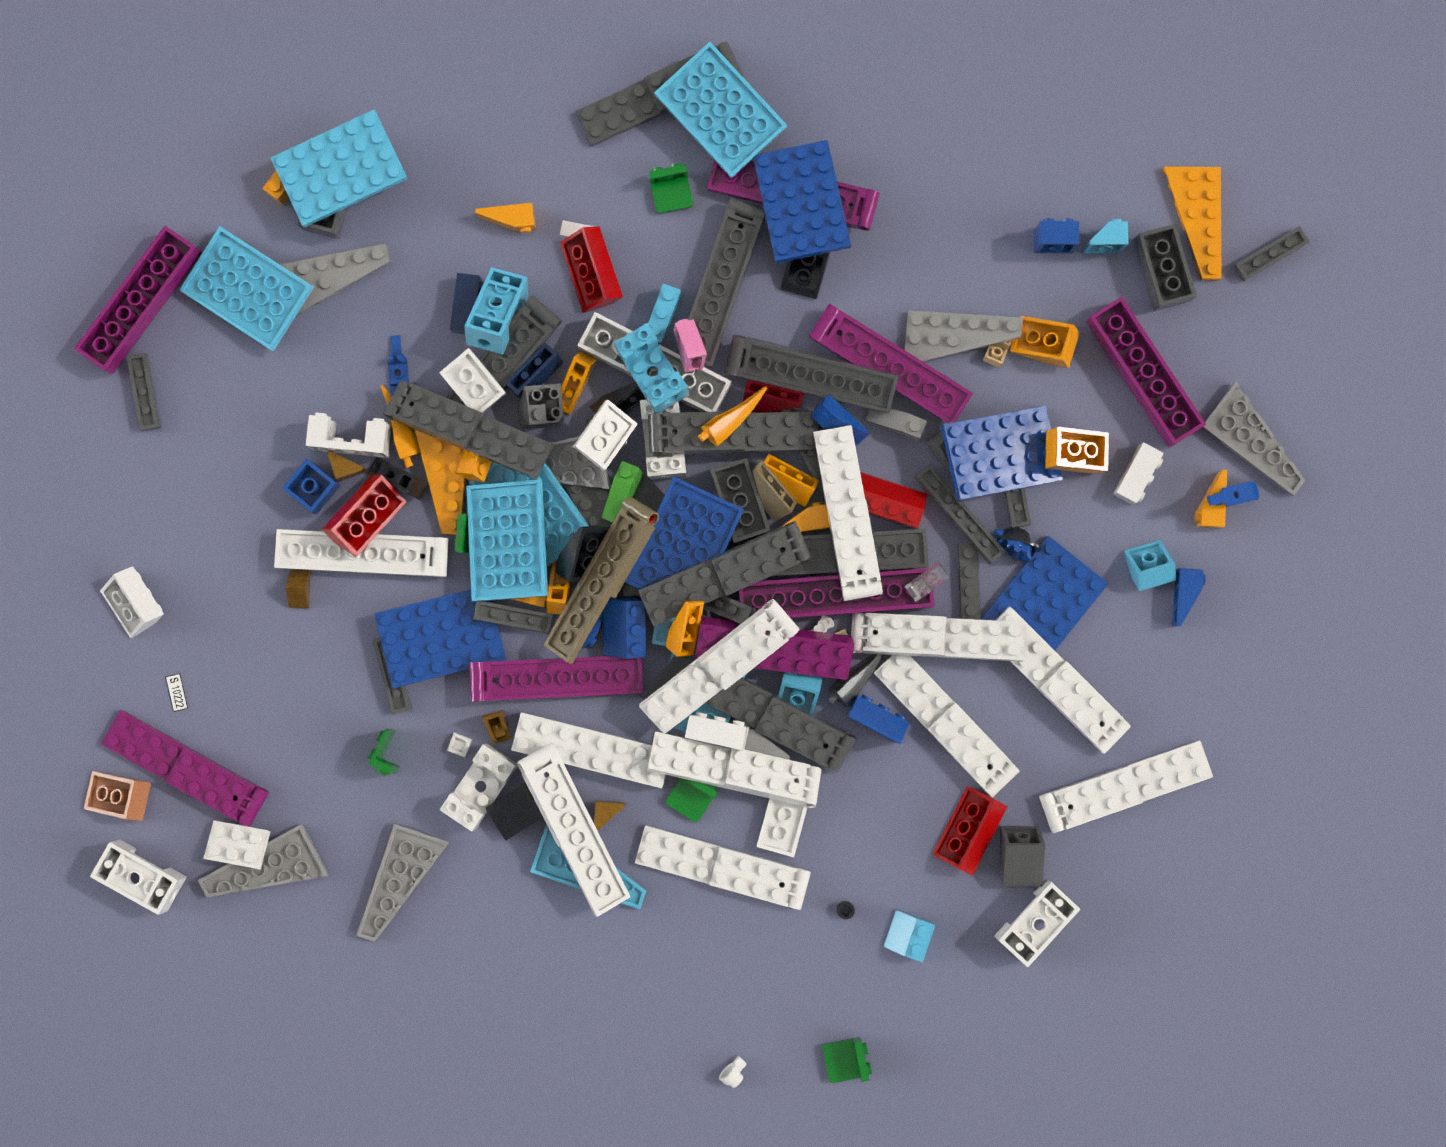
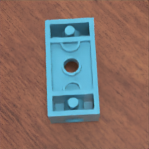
(489, 324)
(640, 353)

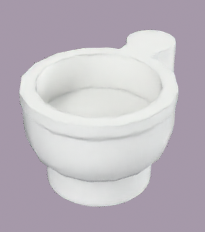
(731, 1073)

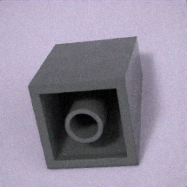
(1021, 856)

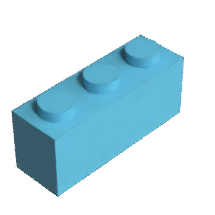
(664, 311)

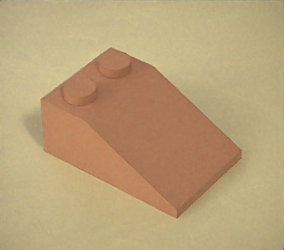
(117, 796)

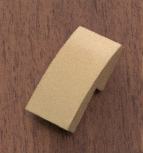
(996, 353)

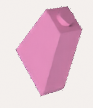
(689, 345)

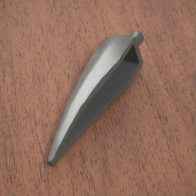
(847, 690)

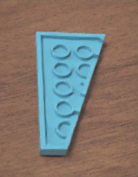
(552, 864)

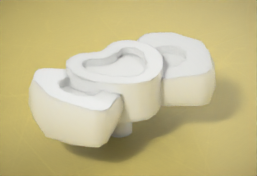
(824, 624)

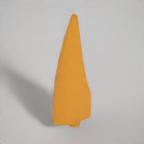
(724, 424)
(404, 437)

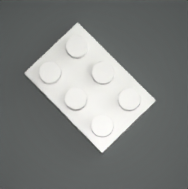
(472, 381)
(605, 435)
(781, 827)
(237, 845)

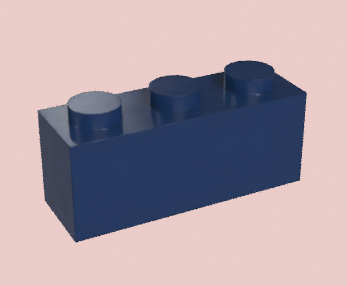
(465, 295)
(535, 370)

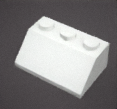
(131, 601)

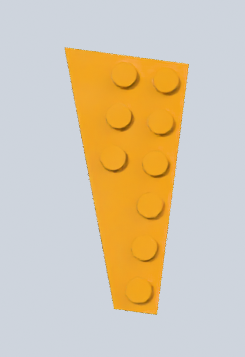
(1199, 209)
(446, 485)

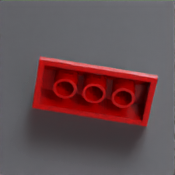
(591, 268)
(893, 501)
(364, 515)
(969, 830)

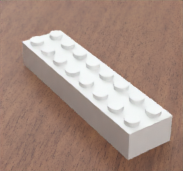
(704, 386)
(587, 748)

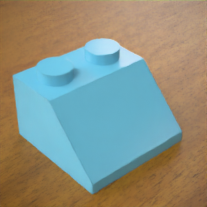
(1110, 239)
(1150, 565)
(800, 690)
(909, 935)

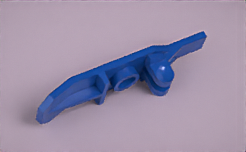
(396, 362)
(1235, 494)

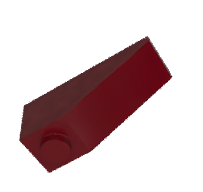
(774, 398)

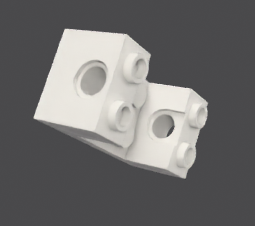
(322, 437)
(662, 465)
(468, 804)
(156, 886)
(1022, 937)

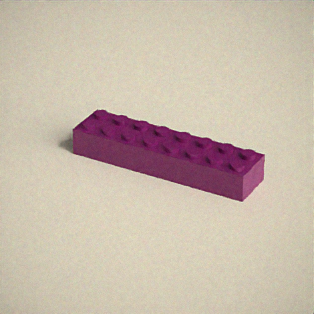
(138, 300)
(1145, 372)
(804, 653)

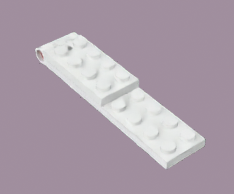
(847, 513)
(381, 556)
(937, 637)
(720, 666)
(1068, 689)
(947, 723)
(735, 769)
(1125, 786)
(573, 828)
(723, 867)

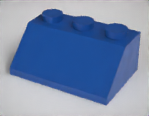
(624, 627)
(878, 718)

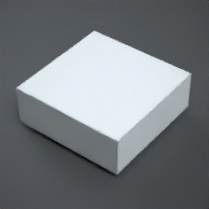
(459, 744)

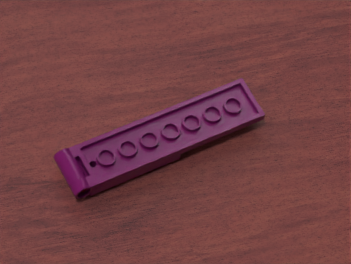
(746, 187)
(869, 349)
(555, 678)
(185, 768)

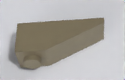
(773, 495)

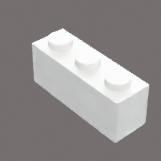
(1138, 474)
(717, 731)

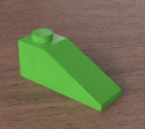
(623, 486)

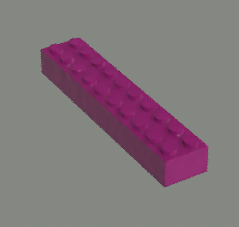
(824, 595)

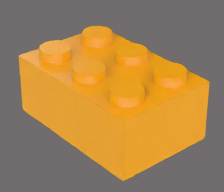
(1076, 450)

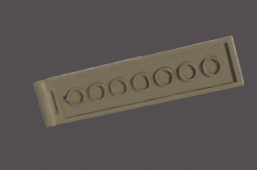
(602, 577)

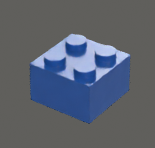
(1056, 236)
(311, 486)

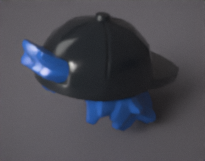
(1017, 543)

